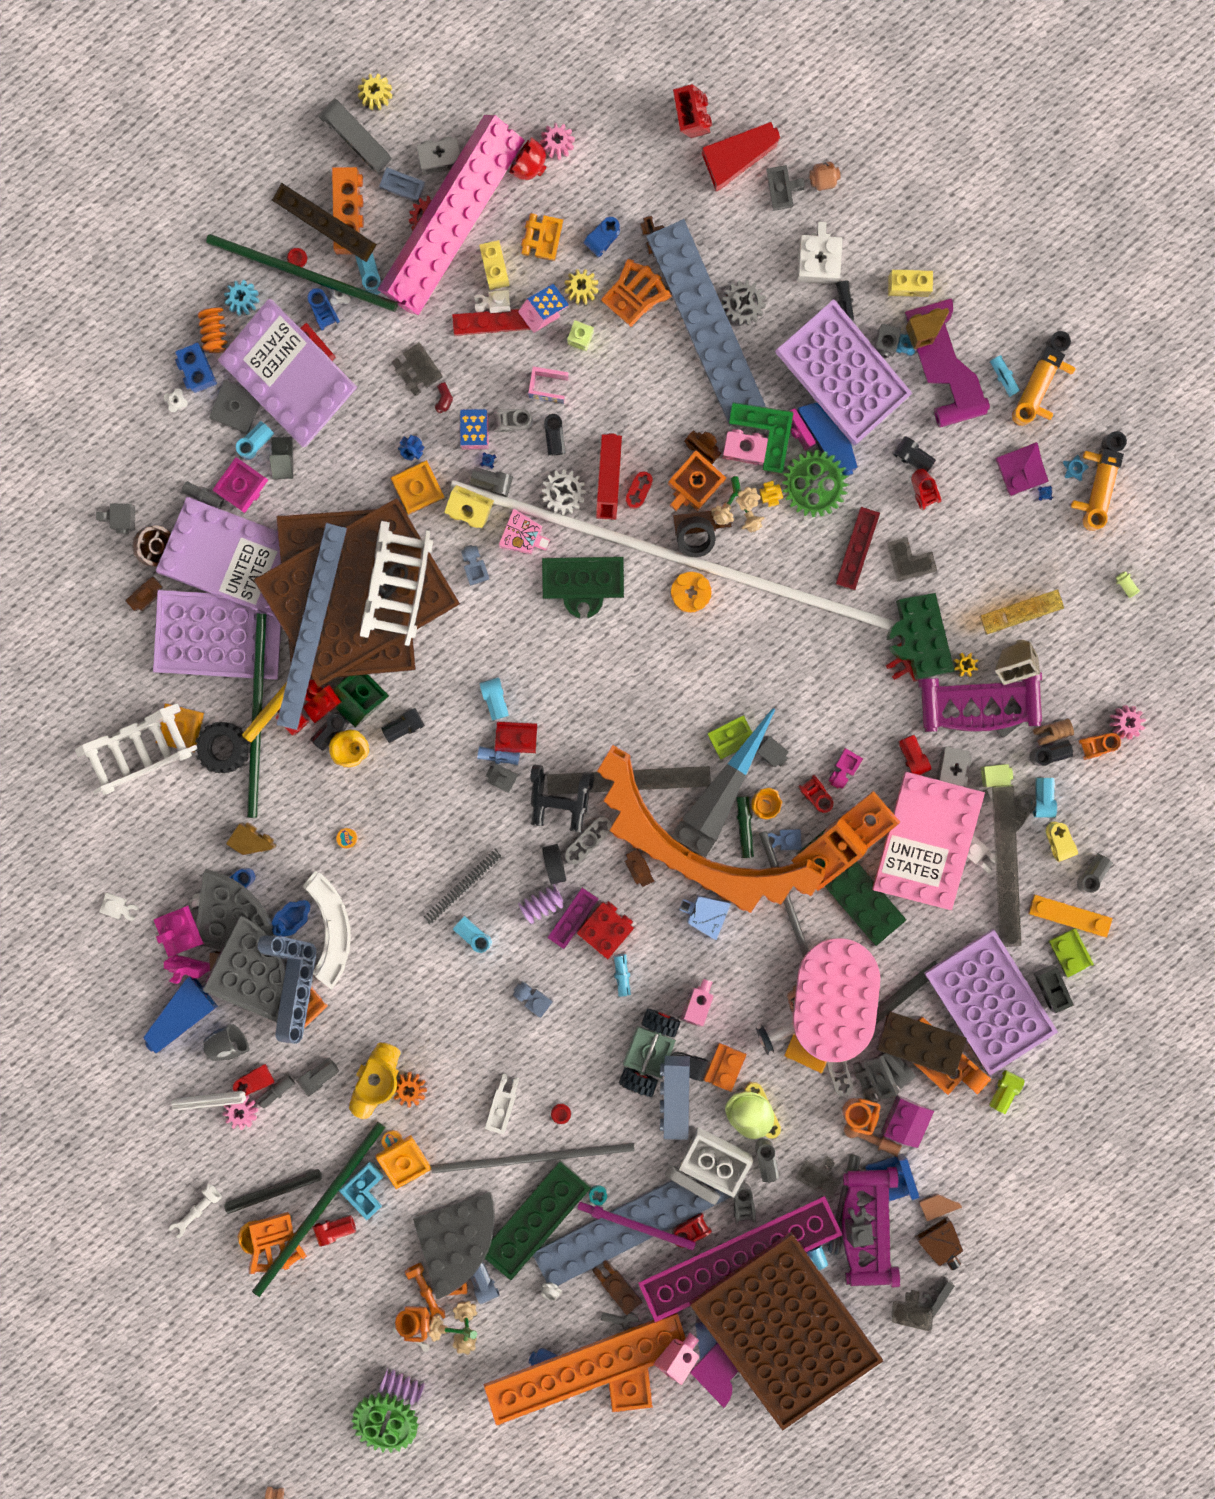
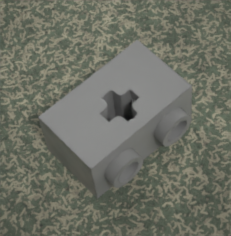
(428, 157)
(954, 757)

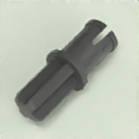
(275, 1091)

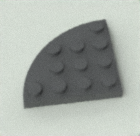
(220, 906)
(245, 974)
(456, 1241)

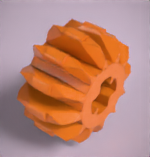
(411, 1082)

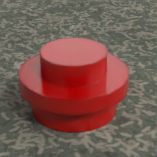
(297, 257)
(561, 1113)

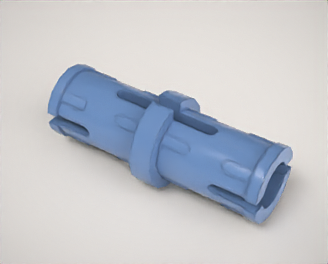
(503, 757)

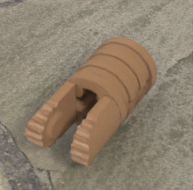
(1057, 731)

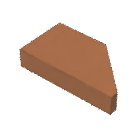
(937, 1206)

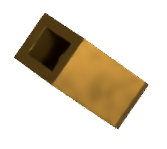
(925, 328)
(248, 841)

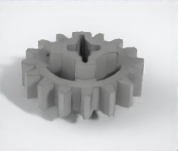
(750, 307)

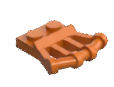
(625, 302)
(271, 1232)

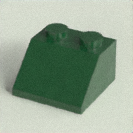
(359, 698)

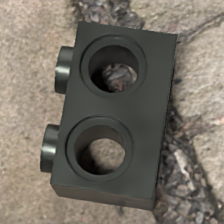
(1053, 989)

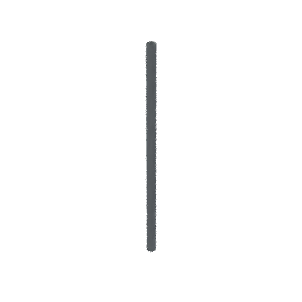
(787, 901)
(532, 1158)

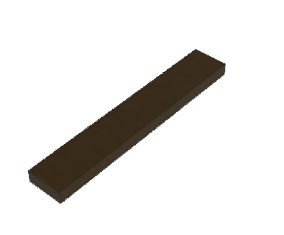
(324, 222)

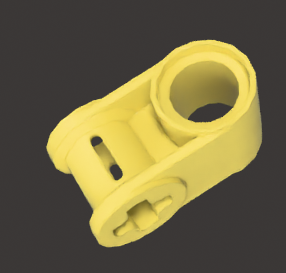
(1061, 844)

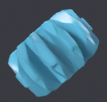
(234, 296)

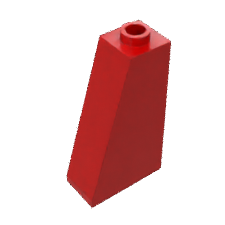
(737, 153)
(609, 476)

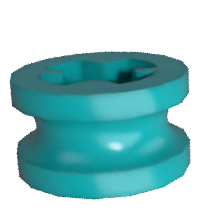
(596, 1201)

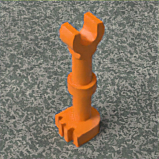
(416, 1272)

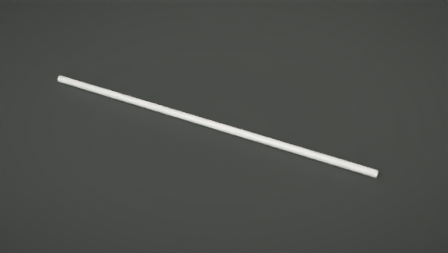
(681, 558)

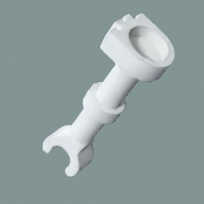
(211, 1195)

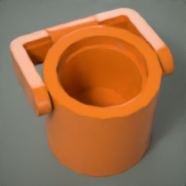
(859, 1115)
(413, 1322)

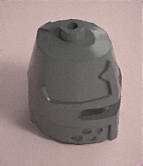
(219, 1044)

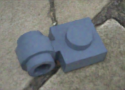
(475, 571)
(537, 1002)

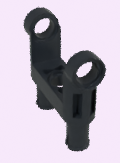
(540, 801)

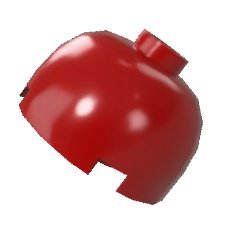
(529, 161)

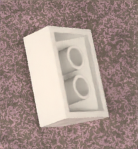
(716, 1162)

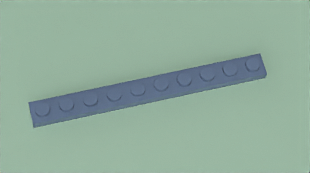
(311, 626)

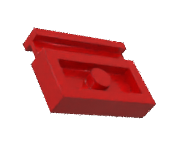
(516, 737)

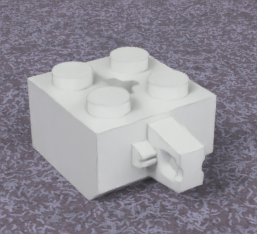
(821, 246)

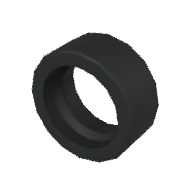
(695, 551)
(554, 864)

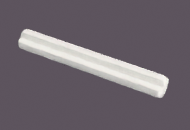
(208, 1100)

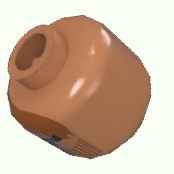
(824, 176)

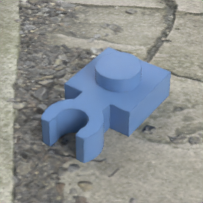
(788, 840)

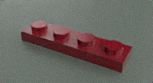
(857, 548)

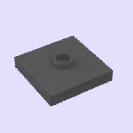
(235, 407)

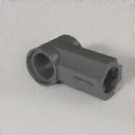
(495, 482)
(1096, 872)
(900, 1071)
(319, 1075)
(767, 1161)

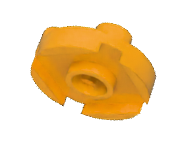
(697, 601)

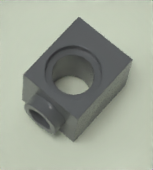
(891, 333)
(773, 752)

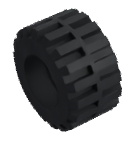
(205, 752)

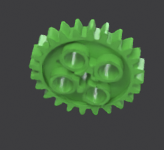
(827, 497)
(400, 1427)

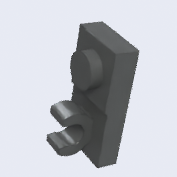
(942, 1291)

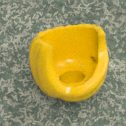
(345, 752)

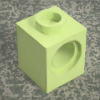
(580, 335)
(996, 775)

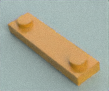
(1070, 915)

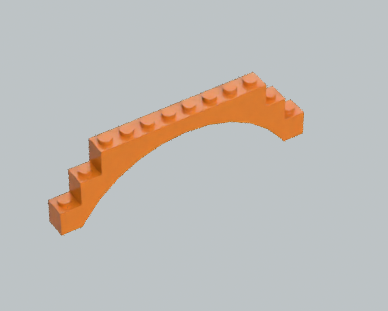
(731, 883)

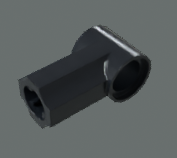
(554, 437)
(910, 453)
(404, 725)
(323, 736)
(1052, 753)

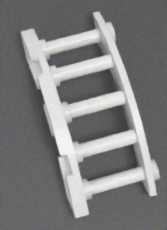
(379, 578)
(134, 732)
(336, 929)

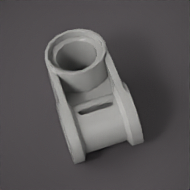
(510, 419)

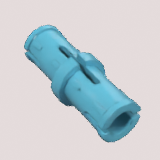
(1005, 376)
(622, 975)

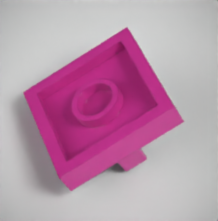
(240, 485)
(177, 931)

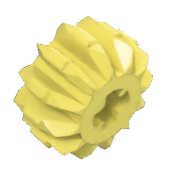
(370, 86)
(572, 286)

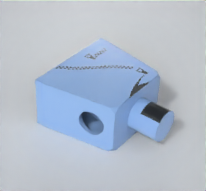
(706, 914)

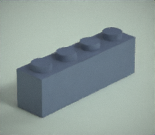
(676, 1097)

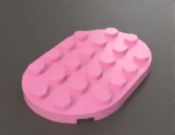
(836, 1000)

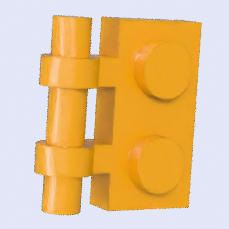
(548, 239)

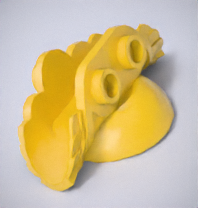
(367, 1096)

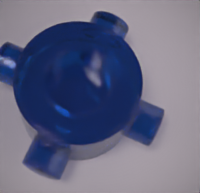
(488, 460)
(1045, 493)

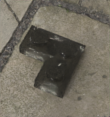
(905, 564)

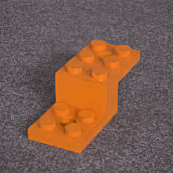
(849, 837)

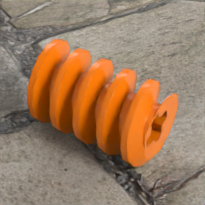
(211, 330)

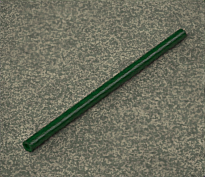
(302, 272)
(257, 702)
(318, 1209)

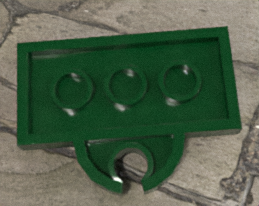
(583, 581)
(921, 636)

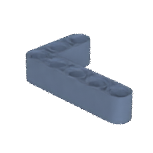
(296, 984)

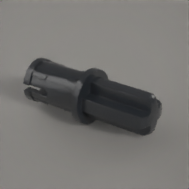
(845, 298)

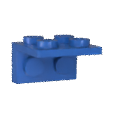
(906, 1182)

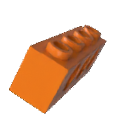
(341, 179)

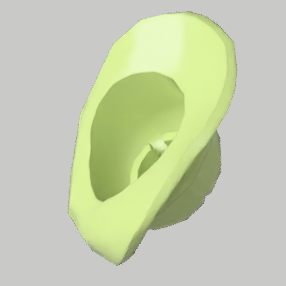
(750, 1114)

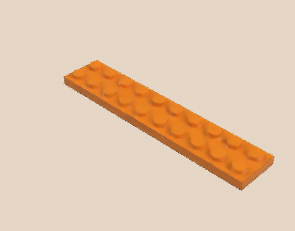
(581, 1369)

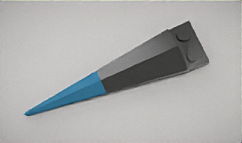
(706, 817)

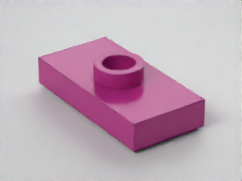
(801, 432)

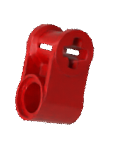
(927, 491)
(816, 793)
(255, 1079)
(692, 1229)

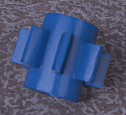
(411, 448)

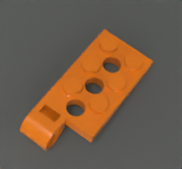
(968, 1073)

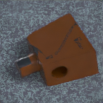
(942, 1243)

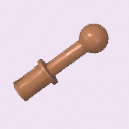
(883, 1144)

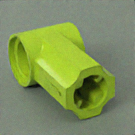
(1007, 1089)

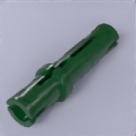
(744, 821)

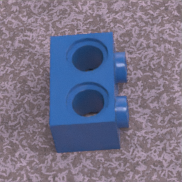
(199, 366)

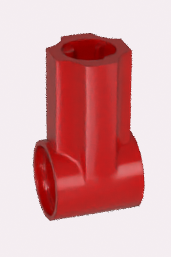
(915, 759)
(332, 1230)

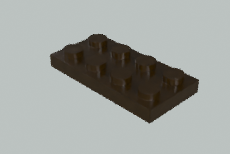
(921, 1043)

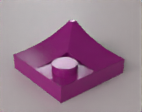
(1022, 469)

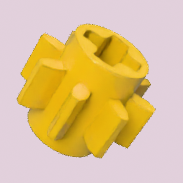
(770, 493)
(960, 667)

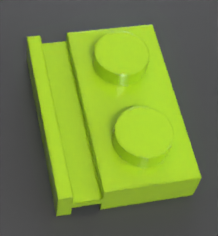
(730, 737)
(1071, 952)

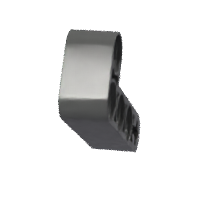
(355, 135)

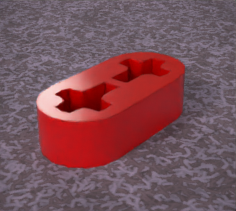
(634, 488)

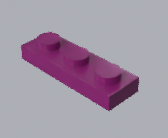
(573, 918)

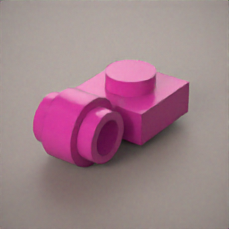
(848, 764)

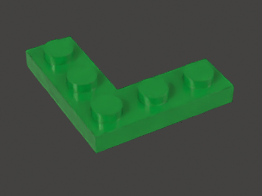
(774, 420)

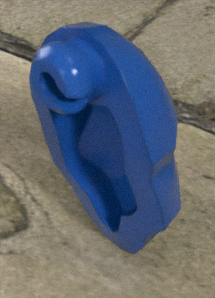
(290, 918)

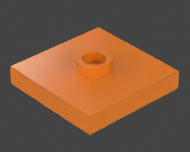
(631, 1392)

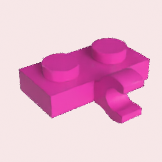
(183, 965)

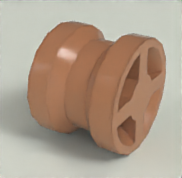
(274, 1493)

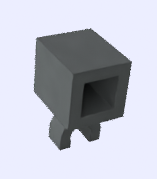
(120, 517)
(501, 777)
(858, 1228)

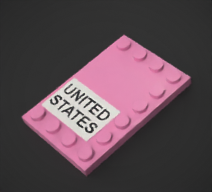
(931, 843)

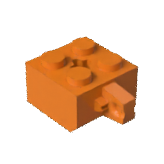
(686, 491)

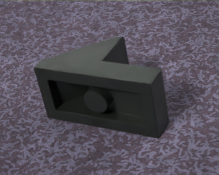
(282, 457)

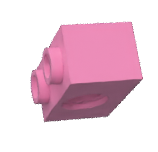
(733, 451)

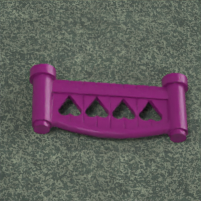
(936, 698)
(879, 1269)

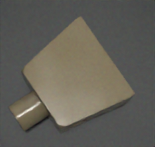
(1017, 662)

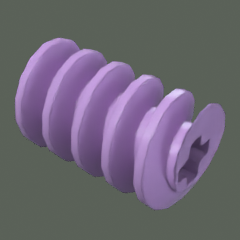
(541, 904)
(401, 1388)

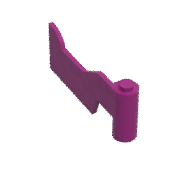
(943, 367)
(715, 1373)

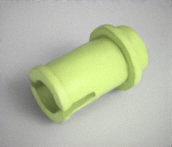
(1127, 584)

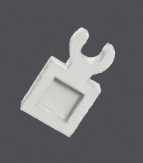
(496, 301)
(115, 906)

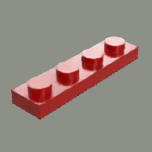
(488, 322)

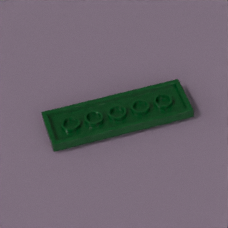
(867, 907)
(536, 1219)

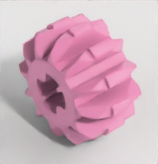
(565, 139)
(1120, 720)
(242, 1119)

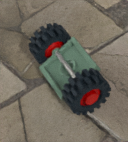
(648, 1052)

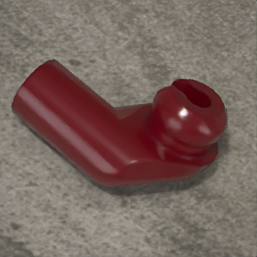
(445, 400)

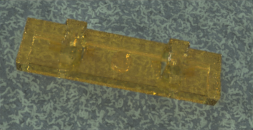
(1022, 612)

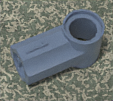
(484, 1285)

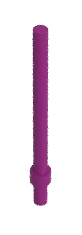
(598, 1212)

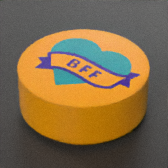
(346, 838)
(390, 1138)

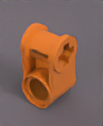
(1096, 746)

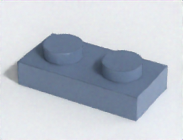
(402, 185)

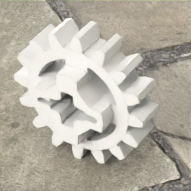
(570, 496)

